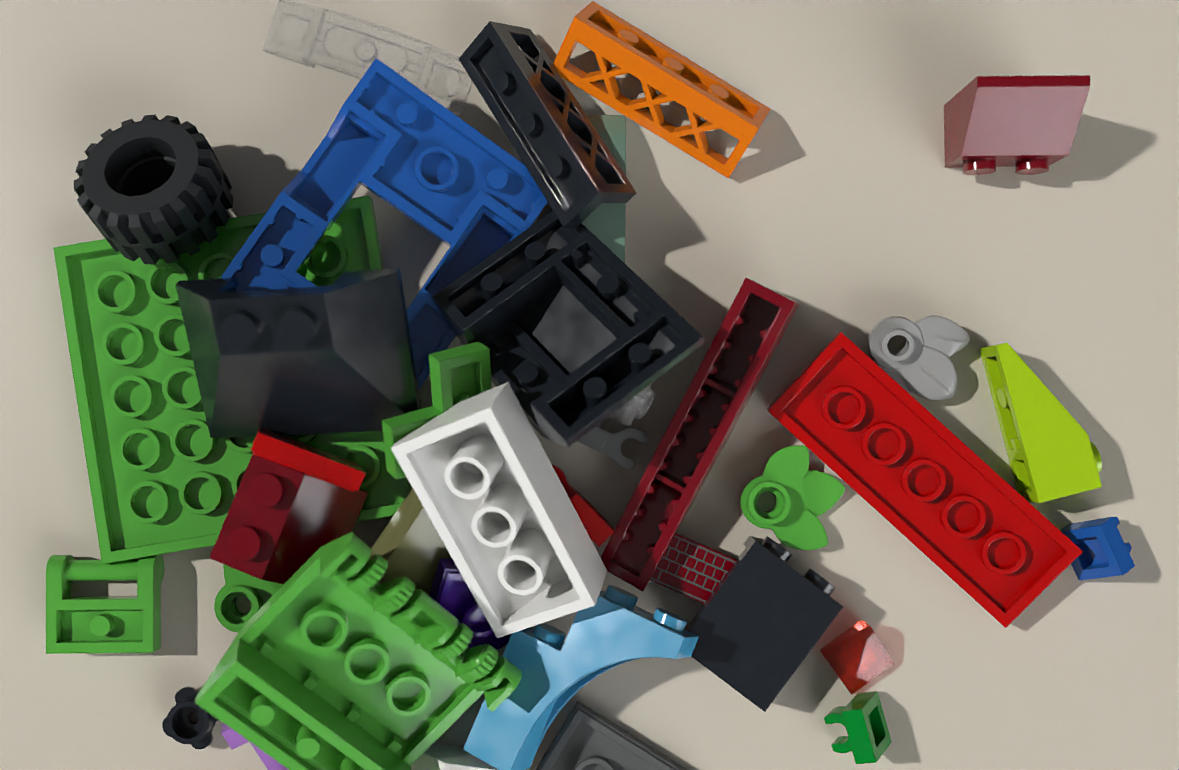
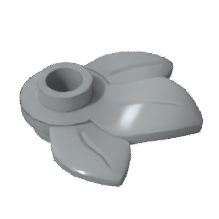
(924, 361)

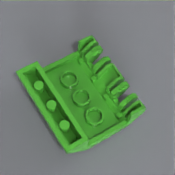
(351, 668)

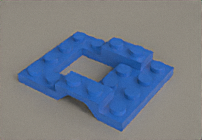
(420, 164)

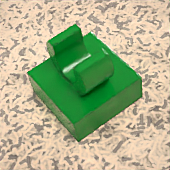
(865, 727)

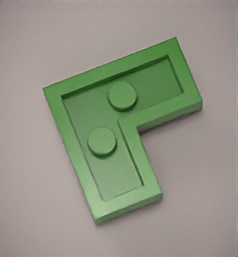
(454, 378)

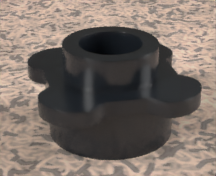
(179, 725)

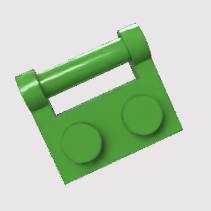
(103, 622)

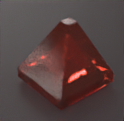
(857, 656)

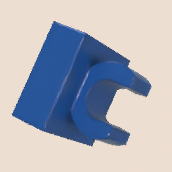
(1102, 549)

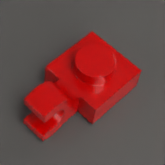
(595, 524)

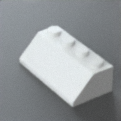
(502, 512)

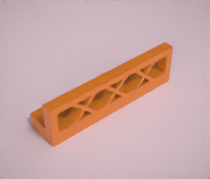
(668, 73)

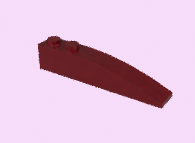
(698, 432)

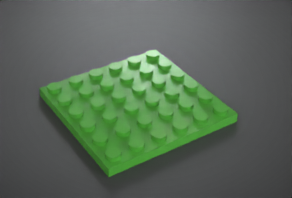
(139, 403)

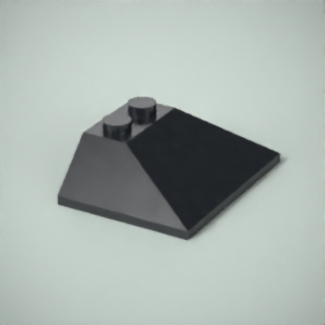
(566, 327)
(301, 355)

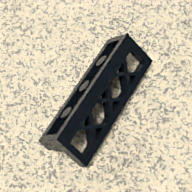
(544, 122)

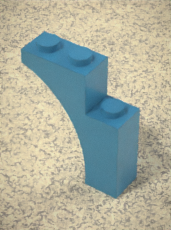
(556, 670)

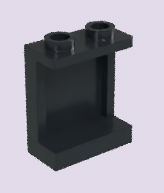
(762, 621)

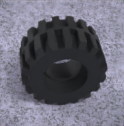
(147, 155)

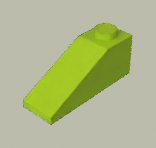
(1042, 439)

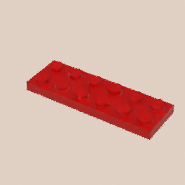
(923, 480)

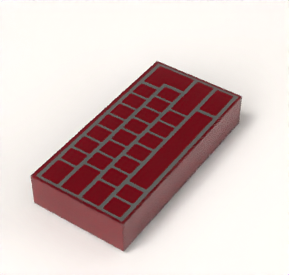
(692, 568)

